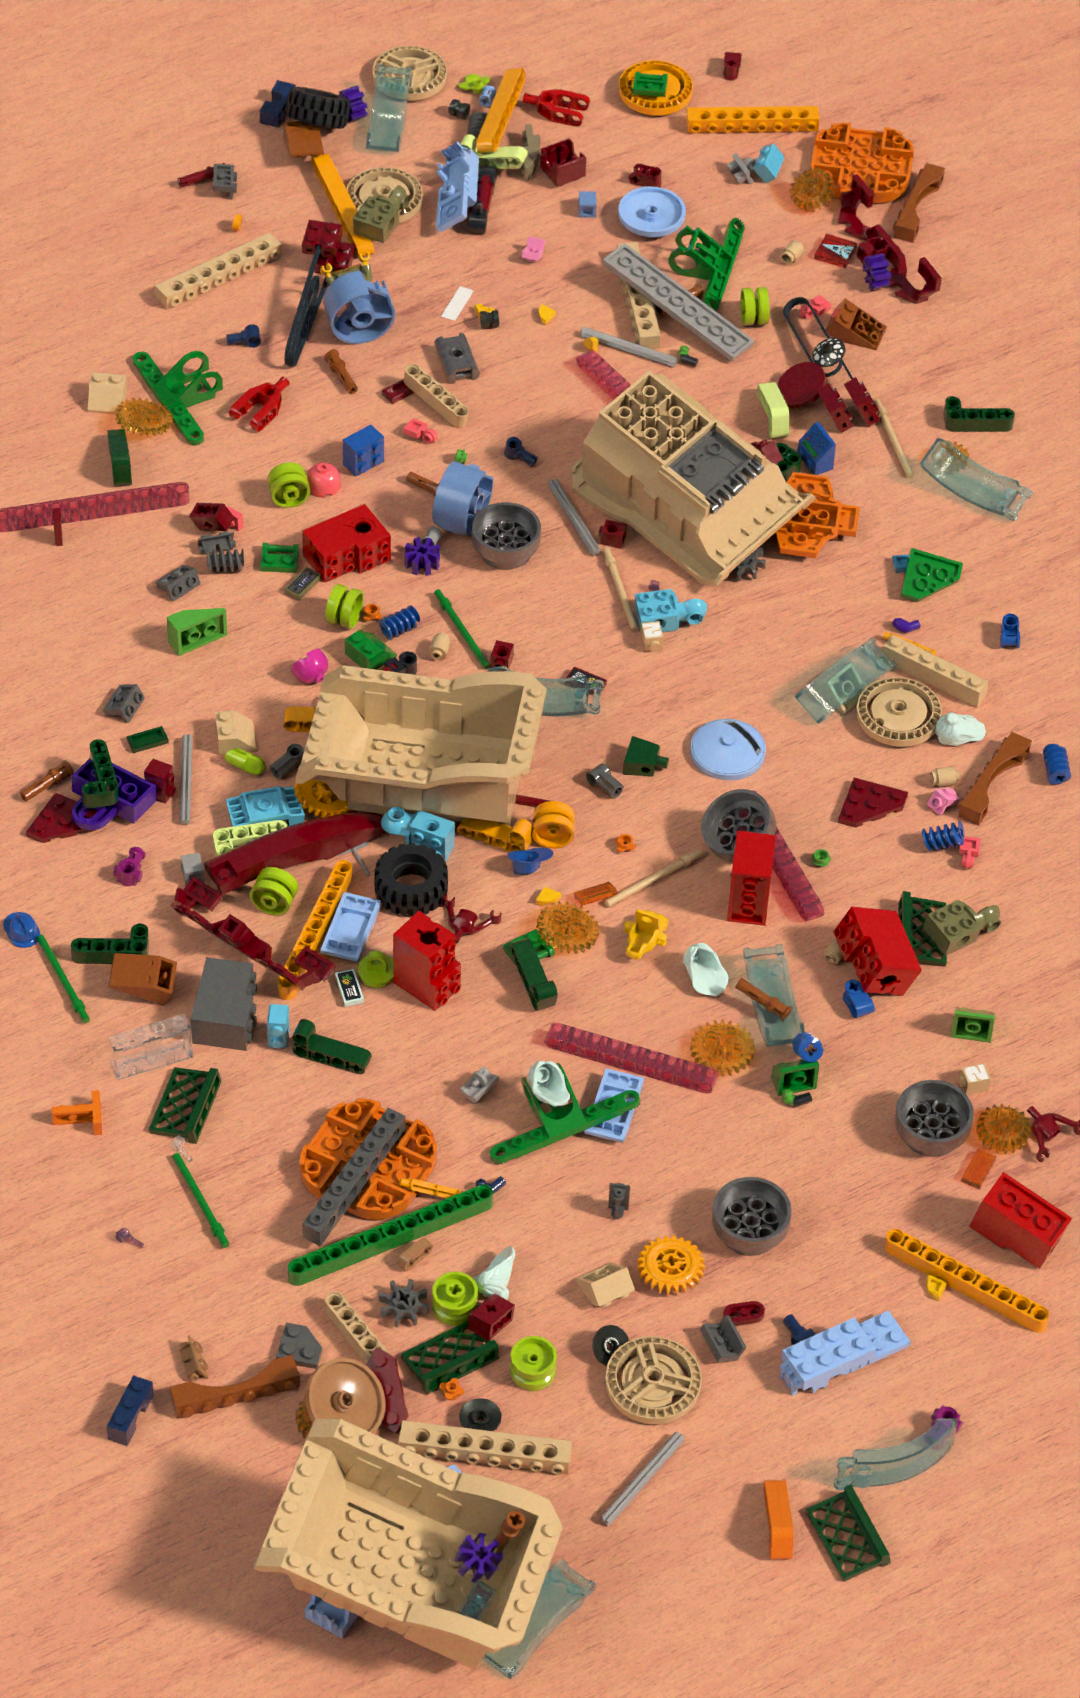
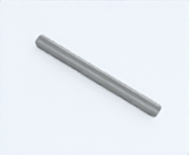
(630, 347)
(574, 517)
(186, 768)
(642, 1478)

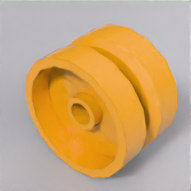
(553, 824)

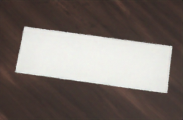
(457, 303)

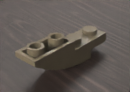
(532, 146)

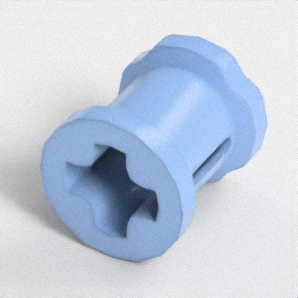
(482, 98)

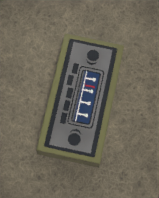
(303, 583)

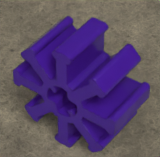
(357, 107)
(876, 271)
(422, 556)
(484, 1565)

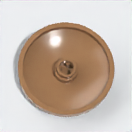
(346, 1392)

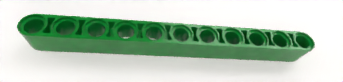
(422, 1222)

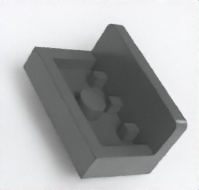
(723, 1340)

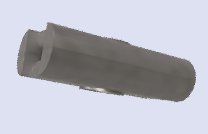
(457, 358)

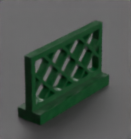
(906, 916)
(201, 1107)
(458, 1365)
(864, 1524)

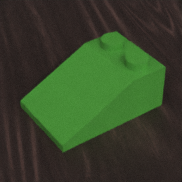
(195, 628)

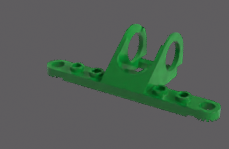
(711, 259)
(172, 392)
(561, 1121)

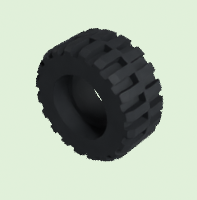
(317, 107)
(416, 861)

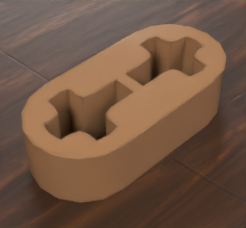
(415, 1254)

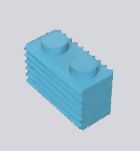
(768, 162)
(278, 1026)

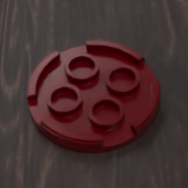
(801, 383)

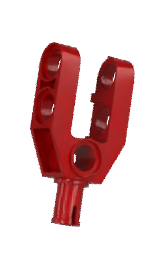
(547, 107)
(265, 394)

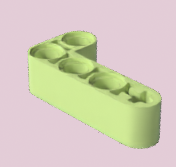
(504, 158)
(775, 409)
(232, 837)

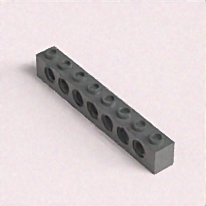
(353, 1177)

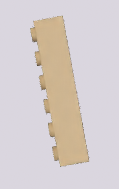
(936, 671)

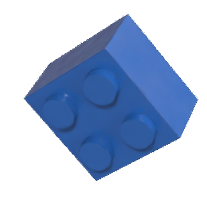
(363, 450)

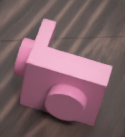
(534, 249)
(942, 798)

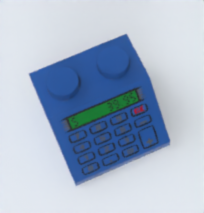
(817, 450)

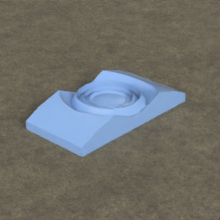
(351, 927)
(611, 1085)

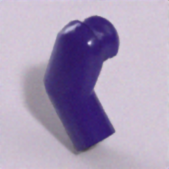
(905, 626)

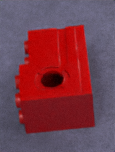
(346, 544)
(751, 878)
(878, 950)
(426, 961)
(1020, 1220)

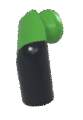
(685, 358)
(794, 1100)

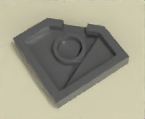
(300, 1343)

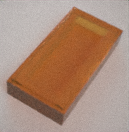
(595, 893)
(978, 1168)

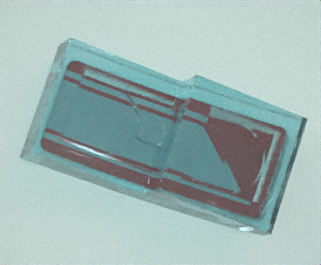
(477, 1600)

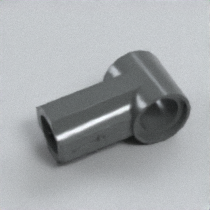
(287, 762)
(602, 777)

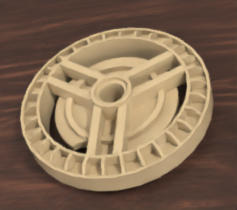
(423, 65)
(380, 183)
(901, 710)
(648, 1399)

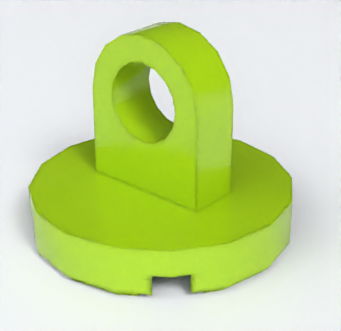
(376, 969)

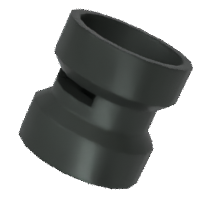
(460, 109)
(488, 319)

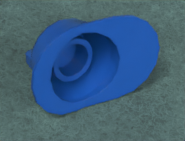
(528, 860)
(21, 929)

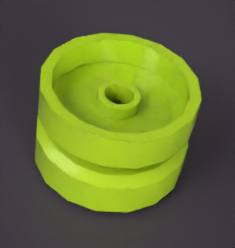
(754, 306)
(288, 485)
(344, 606)
(274, 891)
(454, 1298)
(533, 1363)

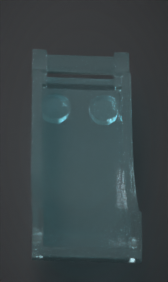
(389, 109)
(973, 481)
(844, 680)
(567, 695)
(774, 980)
(899, 1462)
(554, 1603)

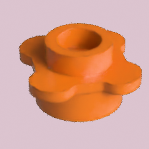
(371, 612)
(625, 843)
(451, 1394)

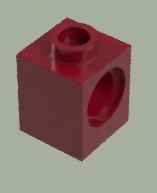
(613, 533)
(502, 654)

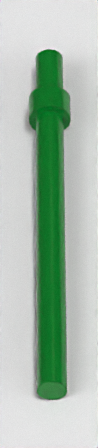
(446, 605)
(77, 1004)
(216, 1228)

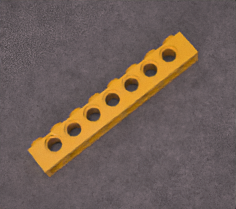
(752, 119)

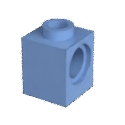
(587, 204)

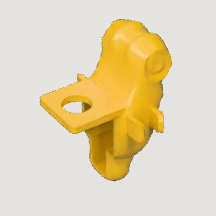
(645, 933)

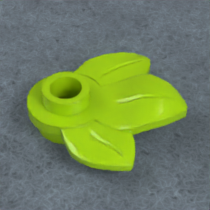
(474, 83)

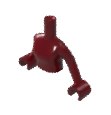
(465, 920)
(1046, 1127)

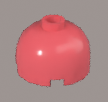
(323, 479)

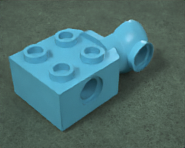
(664, 607)
(421, 829)

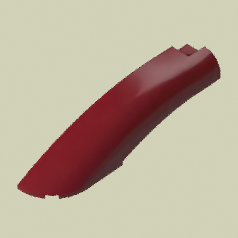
(292, 846)

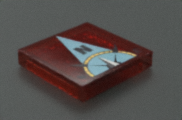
(836, 250)

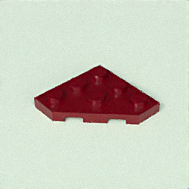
(870, 802)
(56, 820)
(386, 1370)

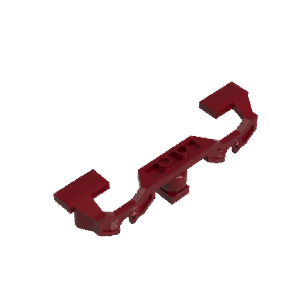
(880, 242)
(240, 937)

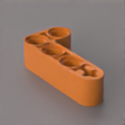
(778, 1519)

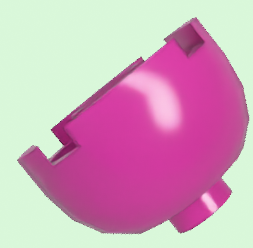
(311, 668)

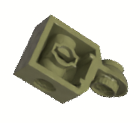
(380, 215)
(959, 925)

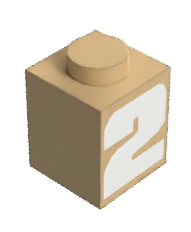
(652, 636)
(974, 1079)

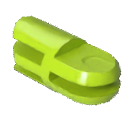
(245, 761)

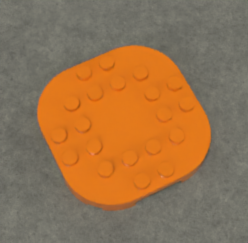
(876, 156)
(341, 1136)

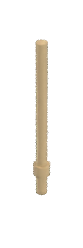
(883, 416)
(612, 565)
(683, 861)

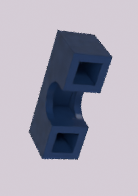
(274, 112)
(123, 1420)

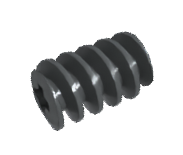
(475, 123)
(225, 560)

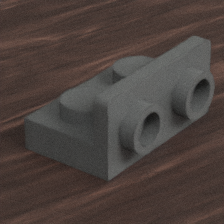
(224, 179)
(179, 581)
(124, 702)

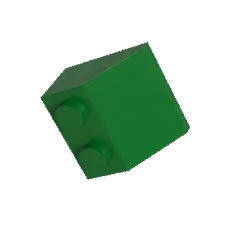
(367, 650)
(795, 1075)

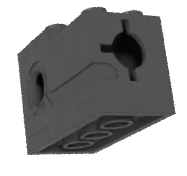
(225, 1005)

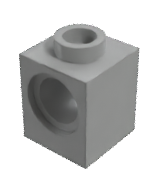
(192, 867)

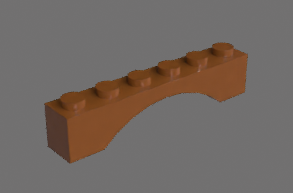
(928, 182)
(1011, 754)
(194, 1398)

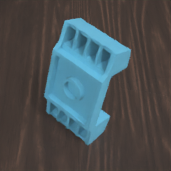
(265, 806)

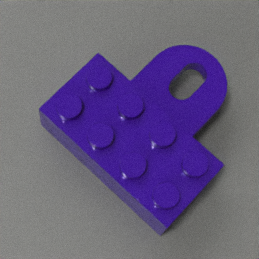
(134, 798)

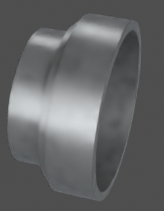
(506, 535)
(731, 811)
(936, 1106)
(745, 1196)

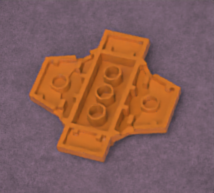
(817, 523)

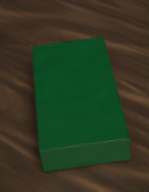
(147, 739)

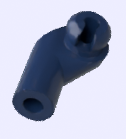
(495, 1185)

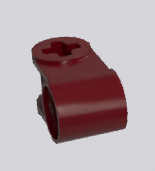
(732, 63)
(646, 175)

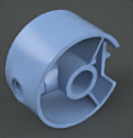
(366, 313)
(460, 497)

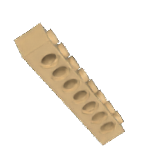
(218, 271)
(641, 313)
(495, 1442)

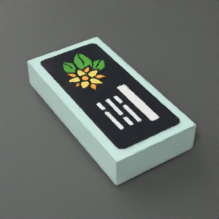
(349, 987)

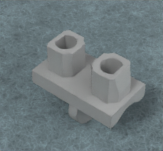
(744, 167)
(480, 1083)

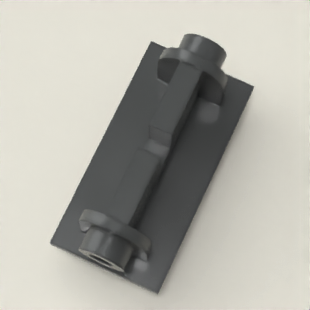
(210, 542)
(618, 1199)

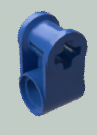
(1010, 631)
(857, 1000)

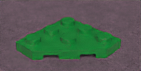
(928, 574)

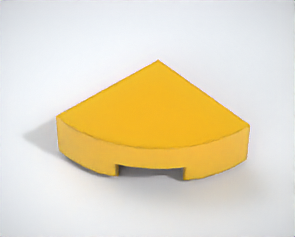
(479, 307)
(546, 314)
(591, 343)
(548, 896)
(935, 1287)

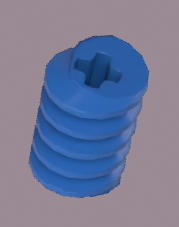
(398, 621)
(1056, 764)
(943, 838)
(813, 1051)

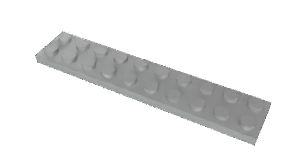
(678, 302)

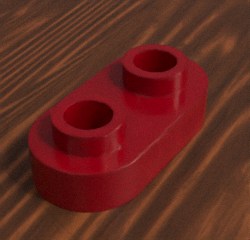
(743, 1312)

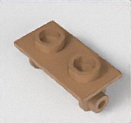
(192, 1351)

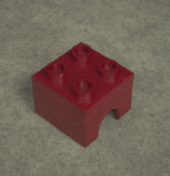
(562, 163)

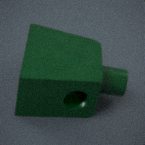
(643, 758)

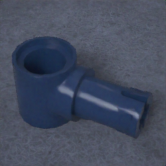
(248, 336)
(518, 452)
(798, 1332)

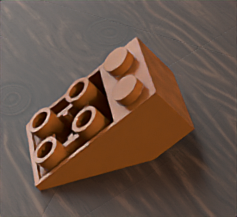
(302, 139)
(855, 326)
(143, 976)

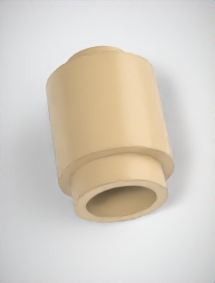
(792, 252)
(439, 646)
(944, 776)
(833, 953)

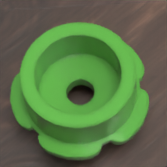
(460, 456)
(821, 858)

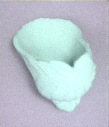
(958, 729)
(705, 970)
(548, 1083)
(497, 1275)

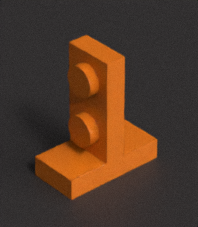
(80, 1113)

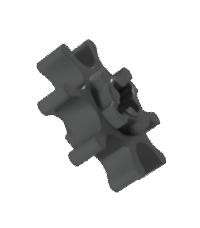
(750, 563)
(403, 1303)

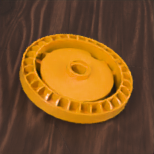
(652, 104)

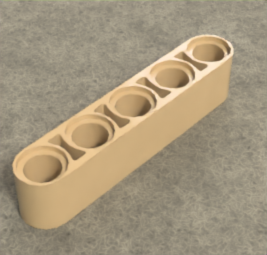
(436, 395)
(351, 1327)

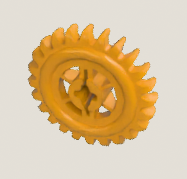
(319, 799)
(671, 1276)

